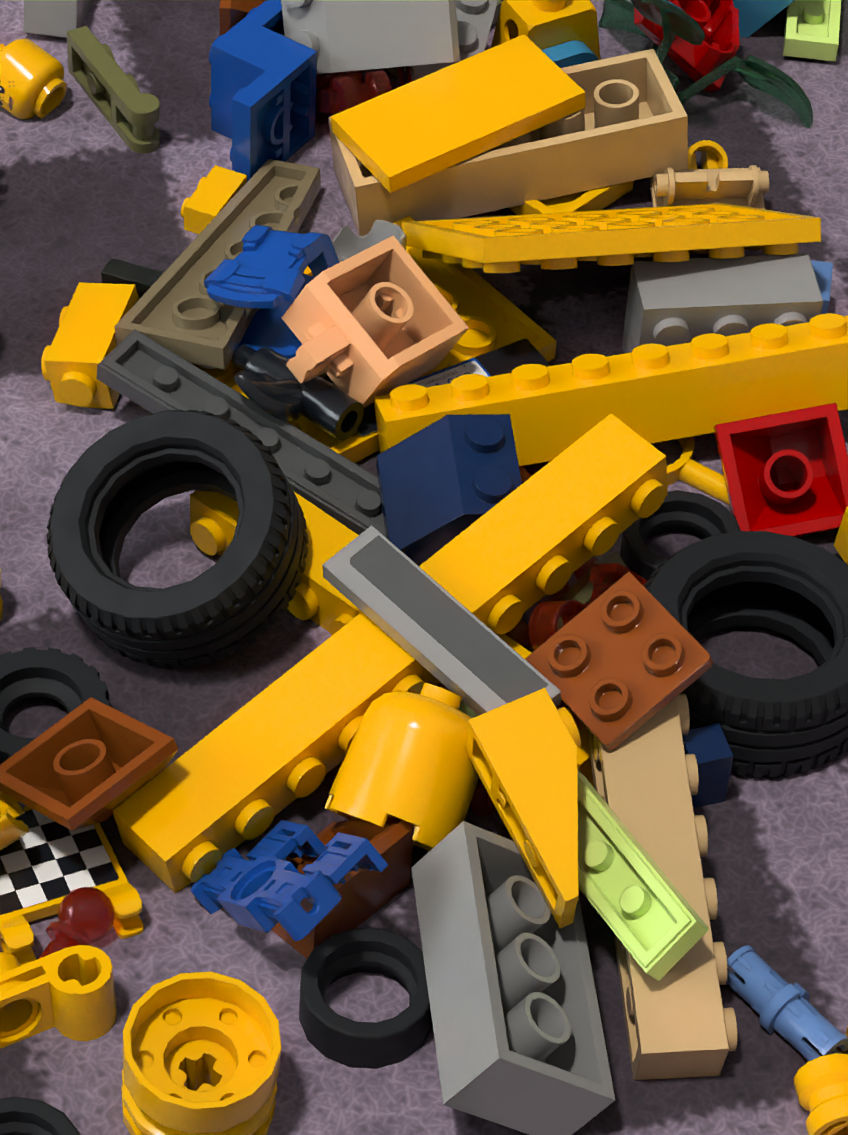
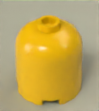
(408, 765)

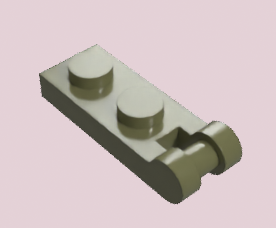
(113, 91)

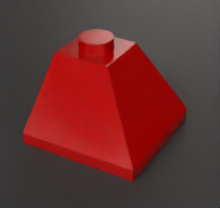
(786, 470)

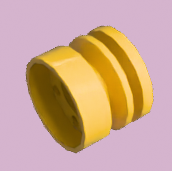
(200, 1059)

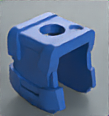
(270, 278)

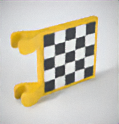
(49, 865)

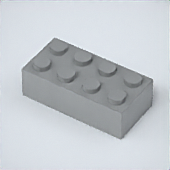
(508, 990)

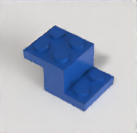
(262, 89)

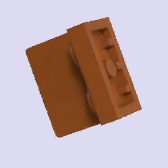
(620, 661)

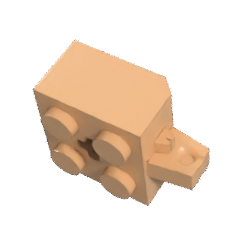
(371, 323)

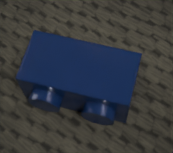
(713, 762)

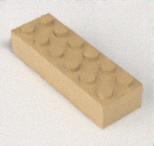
(623, 135)

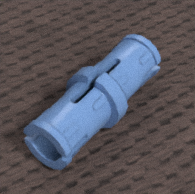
(782, 1006)

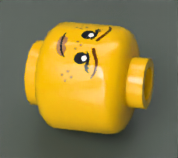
(30, 80)

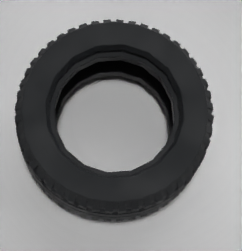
(133, 472)
(781, 588)

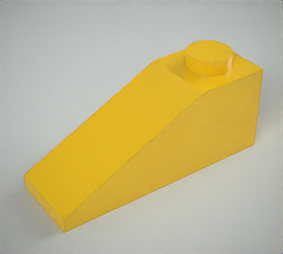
(531, 774)

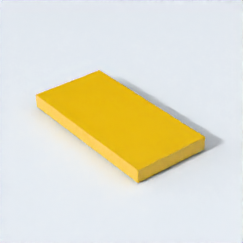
(457, 112)

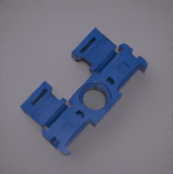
(271, 888)

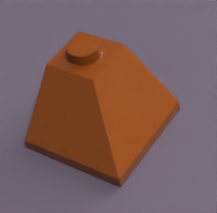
(86, 765)

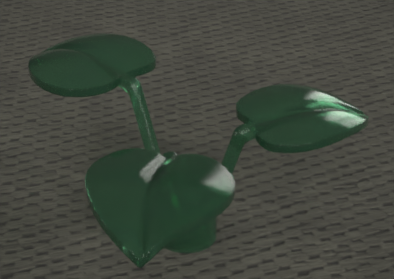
(675, 21)

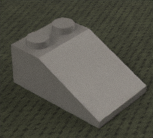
(374, 32)

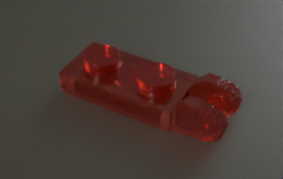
(345, 90)

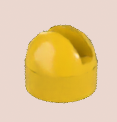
(712, 155)

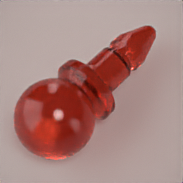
(83, 918)

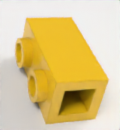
(83, 341)

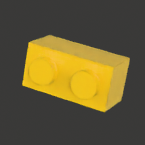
(210, 197)

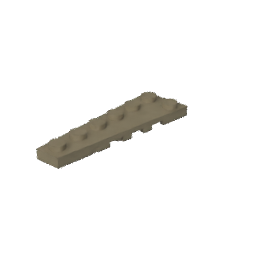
(177, 305)

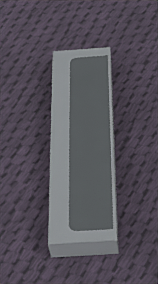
(432, 624)

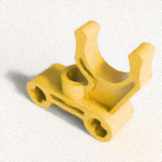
(60, 990)

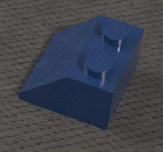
(445, 480)

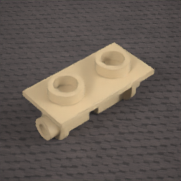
(708, 186)

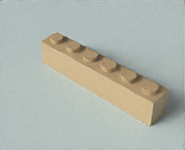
(680, 1021)

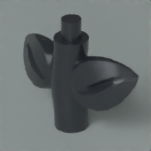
(278, 392)

